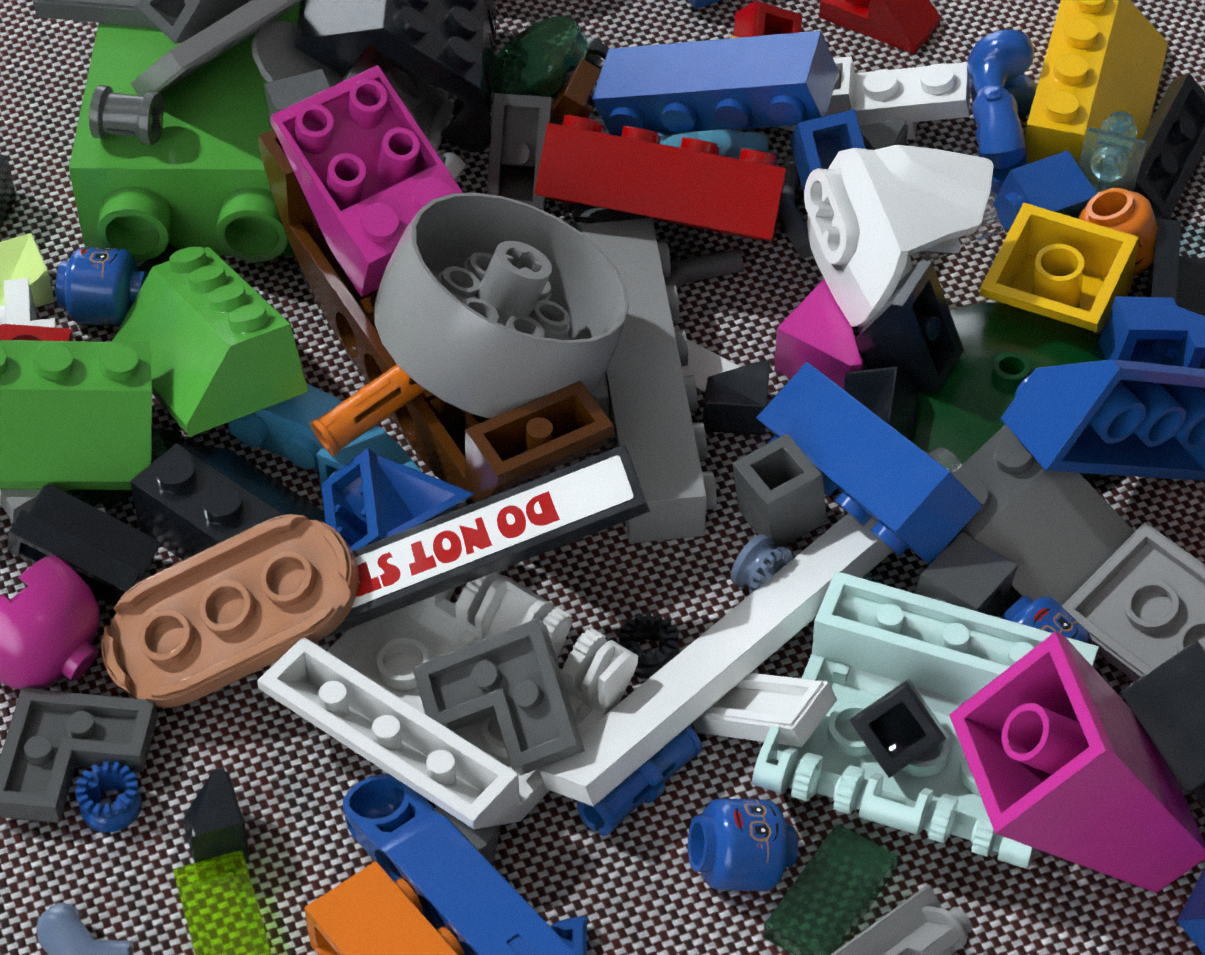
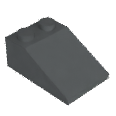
(1039, 519)

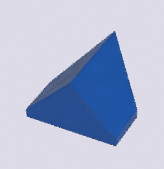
(382, 498)

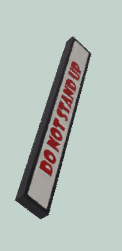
(495, 534)

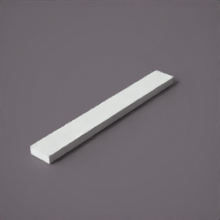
(712, 664)

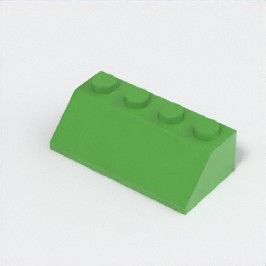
(211, 342)
(74, 414)

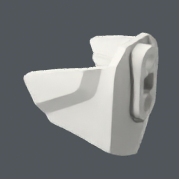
(883, 208)

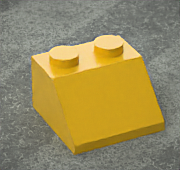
(1062, 267)

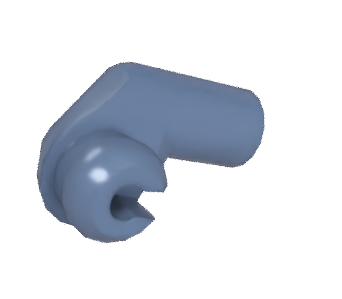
(64, 934)

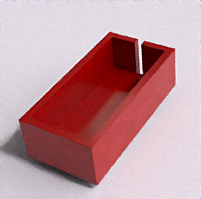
(662, 181)

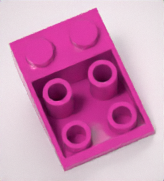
(361, 170)

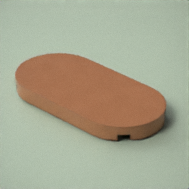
(230, 610)

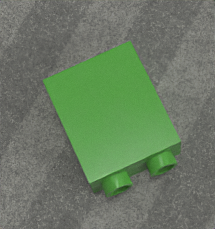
(204, 173)

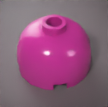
(48, 627)

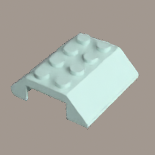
(865, 646)

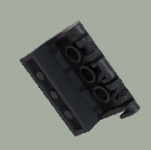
(435, 38)

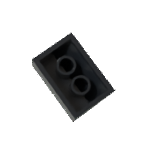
(206, 496)

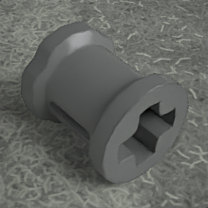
(126, 115)

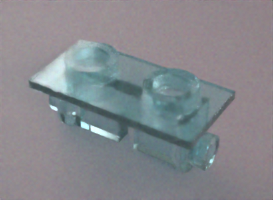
(1112, 153)

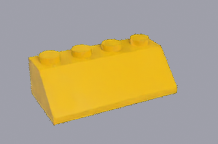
(1096, 63)

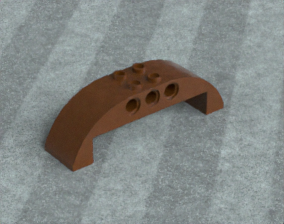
(454, 444)

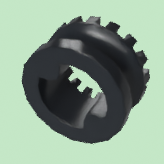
(654, 629)

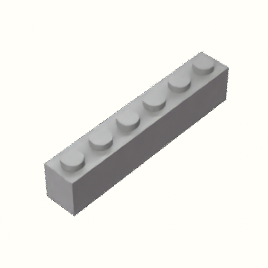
(648, 390)

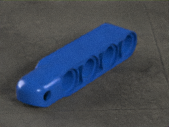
(445, 871)

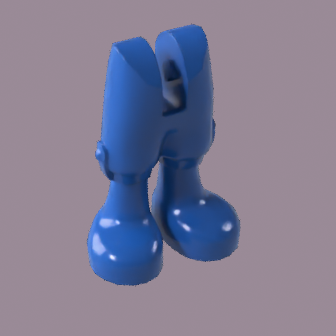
(1001, 99)

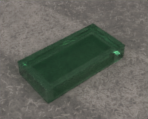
(830, 894)

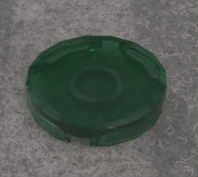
(538, 57)

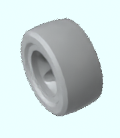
(498, 304)

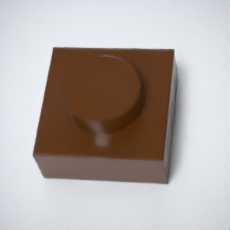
(577, 93)

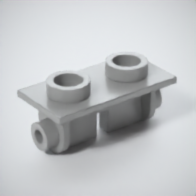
(913, 928)

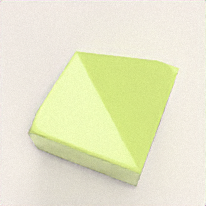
(20, 260)

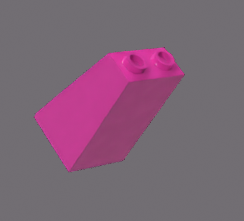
(1076, 770)

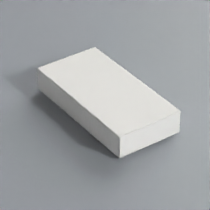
(765, 701)

